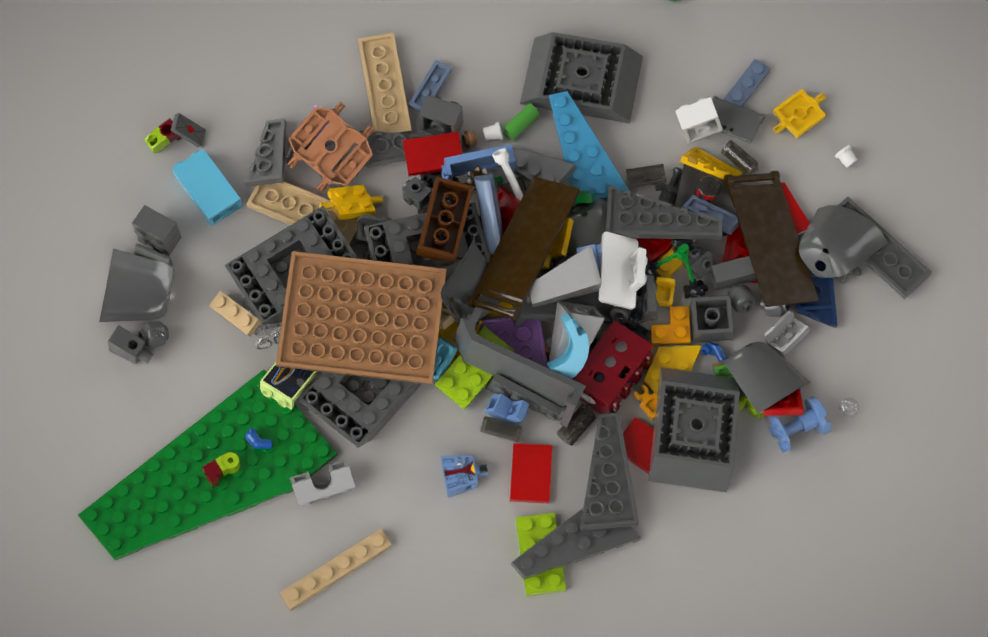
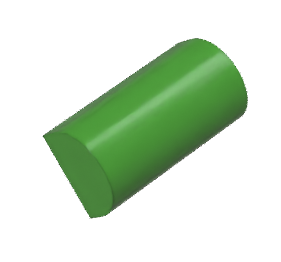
(520, 122)

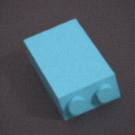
(207, 187)

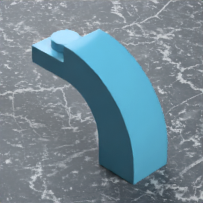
(576, 354)

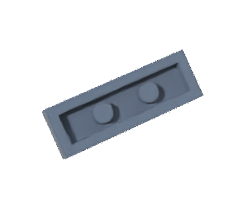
(747, 83)
(431, 84)
(696, 205)

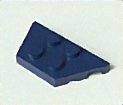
(825, 308)

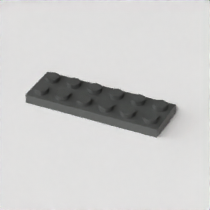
(893, 261)

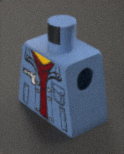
(461, 474)

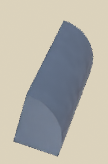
(489, 210)

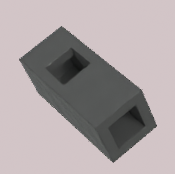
(732, 272)

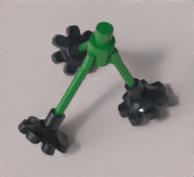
(681, 251)

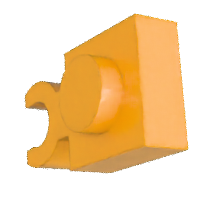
(648, 402)

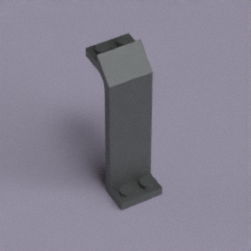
(646, 305)
(516, 368)

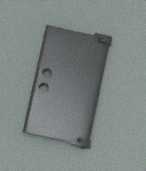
(738, 120)

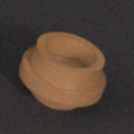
(469, 139)

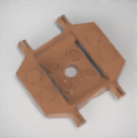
(323, 160)

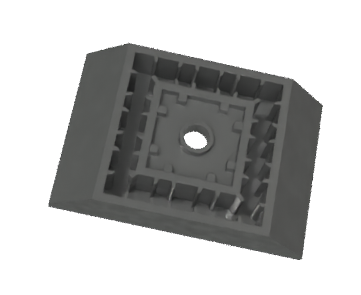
(602, 93)
(399, 239)
(265, 268)
(351, 409)
(691, 455)

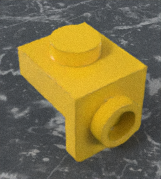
(665, 290)

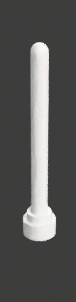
(502, 157)

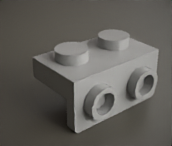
(786, 333)

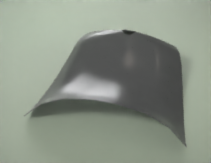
(588, 229)
(463, 283)

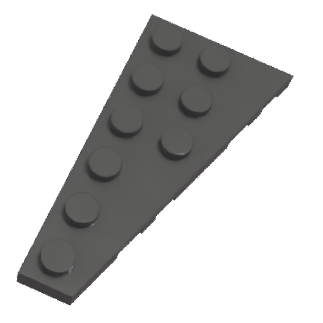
(569, 545)

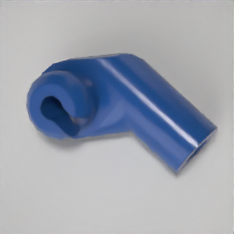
(714, 349)
(255, 440)

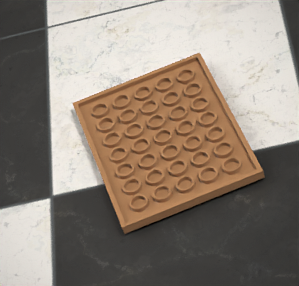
(361, 317)

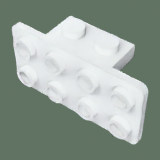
(621, 270)

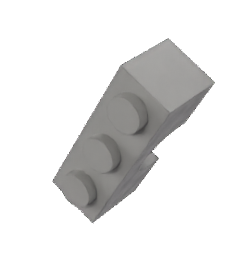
(308, 491)

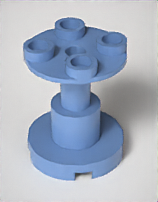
(812, 418)

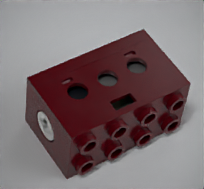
(614, 368)

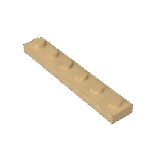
(335, 569)

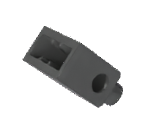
(124, 341)

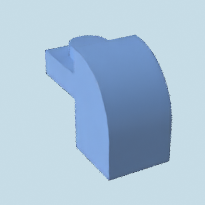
(505, 409)

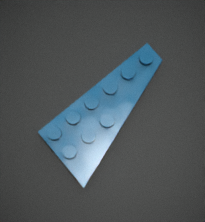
(582, 148)

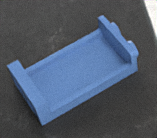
(461, 164)

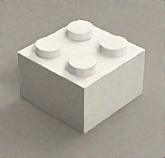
(699, 120)

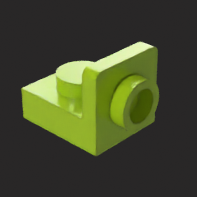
(744, 402)

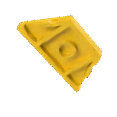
(671, 357)

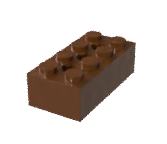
(455, 216)

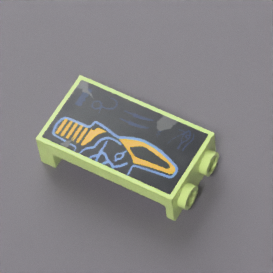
(285, 384)

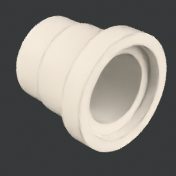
(493, 132)
(846, 156)

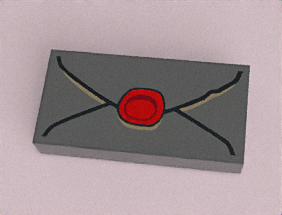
(188, 130)

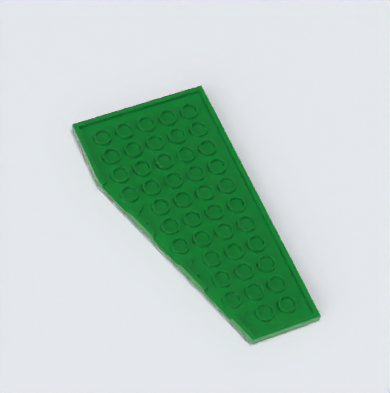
(174, 496)

